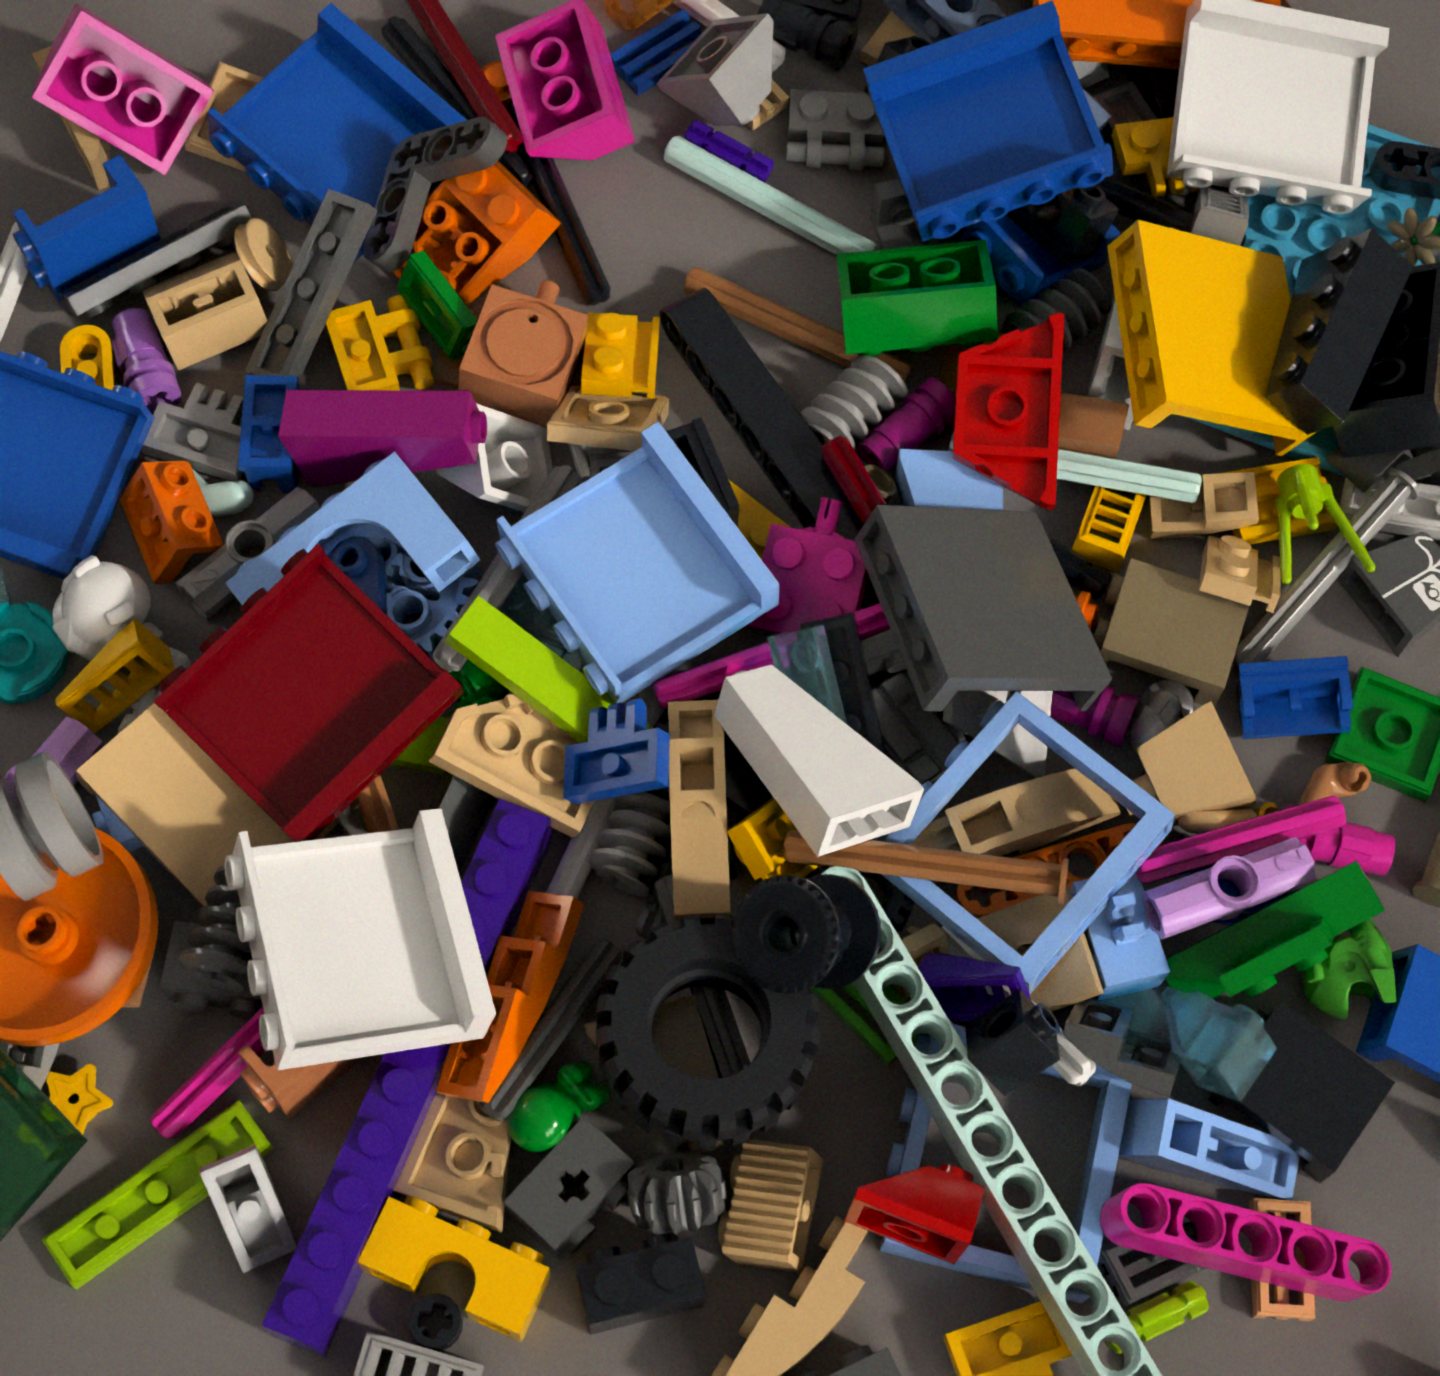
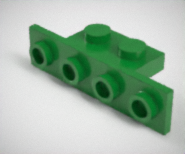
(1276, 937)

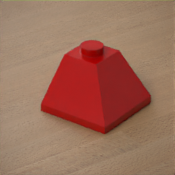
(921, 1209)

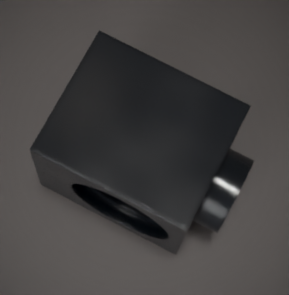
(1013, 1041)

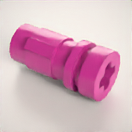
(1350, 843)

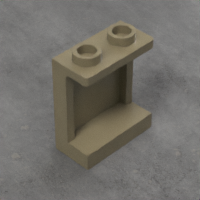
(1171, 629)

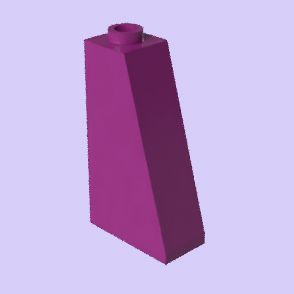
(345, 431)

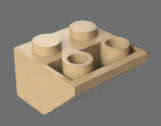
(206, 310)

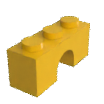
(412, 1241)

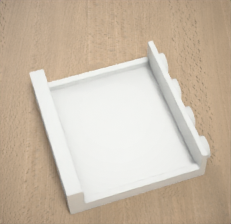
(1274, 103)
(359, 944)

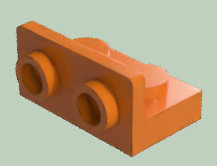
(168, 517)

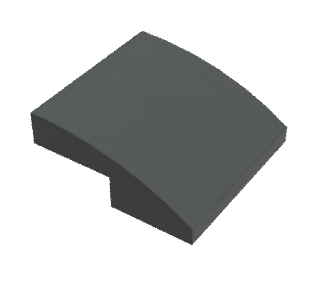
(1105, 1037)

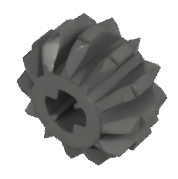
(676, 1192)

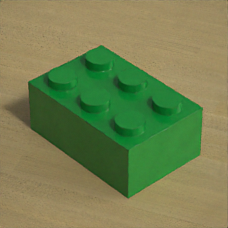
(917, 297)

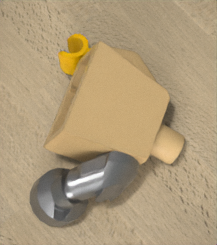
(1190, 761)

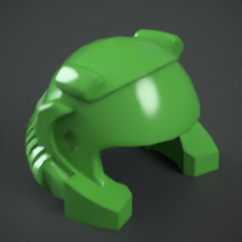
(1355, 965)

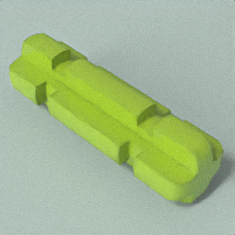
(1165, 1312)

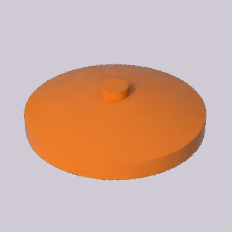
(75, 949)

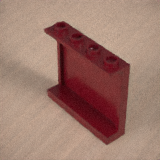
(307, 695)

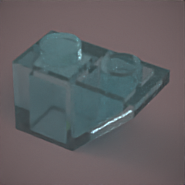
(1217, 1043)

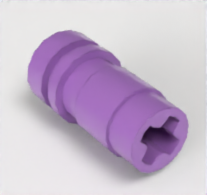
(144, 358)

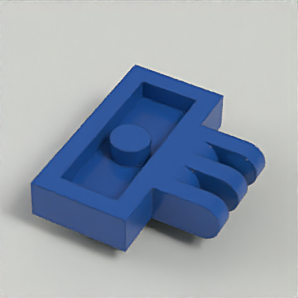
(618, 757)

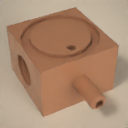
(523, 353)

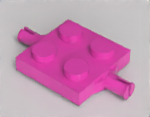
(815, 571)

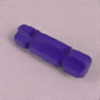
(729, 150)

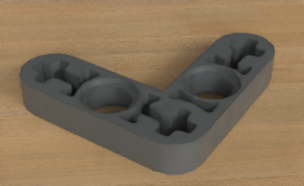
(408, 177)

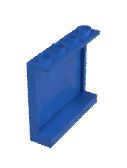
(328, 119)
(987, 122)
(62, 461)

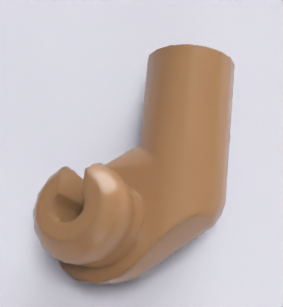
(1336, 780)

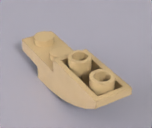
(698, 810)
(1021, 816)
(788, 1334)

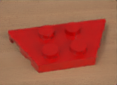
(1012, 410)

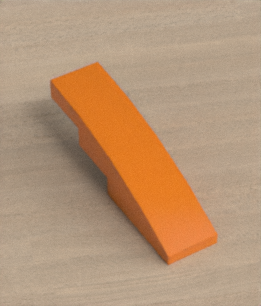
(520, 986)

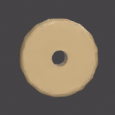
(263, 253)

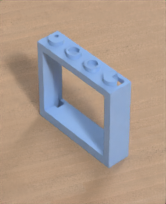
(1092, 898)
(1094, 1189)

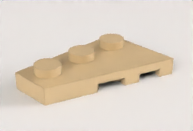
(459, 1162)

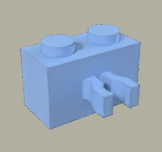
(1124, 945)

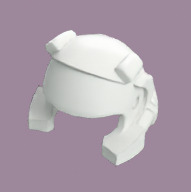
(97, 604)

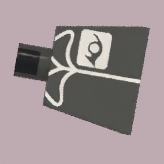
(1401, 592)

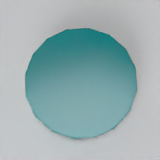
(29, 653)

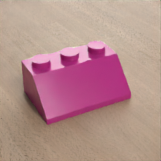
(564, 85)
(121, 89)

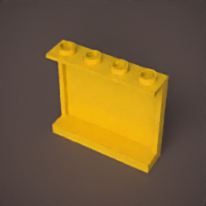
(1200, 329)

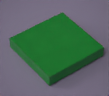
(1392, 734)

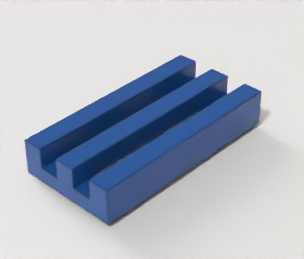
(652, 48)

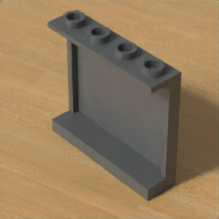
(979, 604)

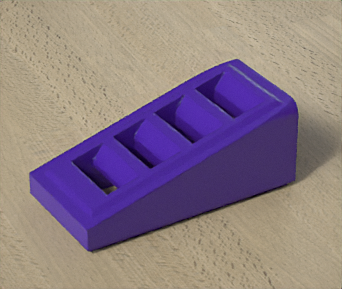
(959, 1003)

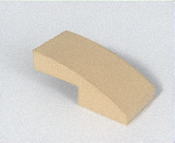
(1223, 504)

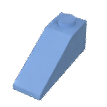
(1207, 1148)

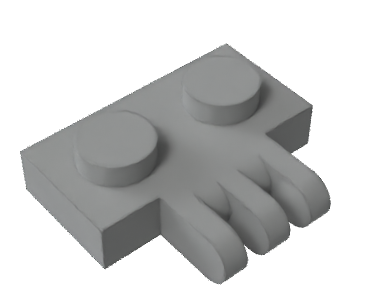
(199, 433)

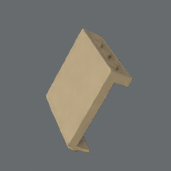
(177, 800)

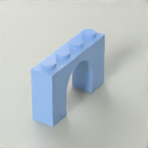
(380, 505)

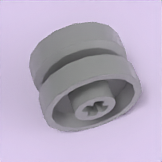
(43, 828)

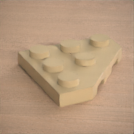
(512, 756)

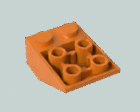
(481, 229)

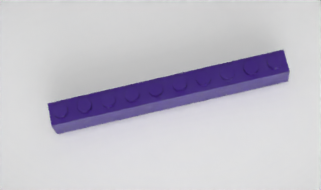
(396, 1103)

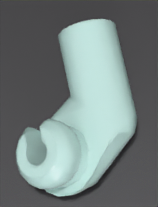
(225, 497)

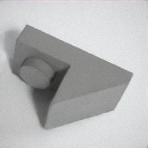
(249, 1208)

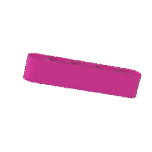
(1270, 1236)

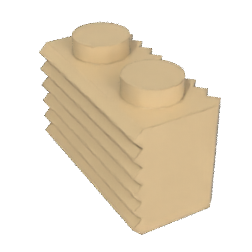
(771, 1205)

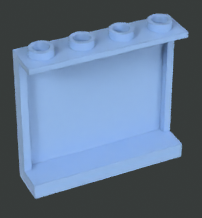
(639, 568)

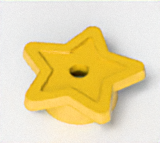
(84, 1085)

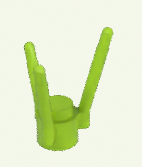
(1304, 498)

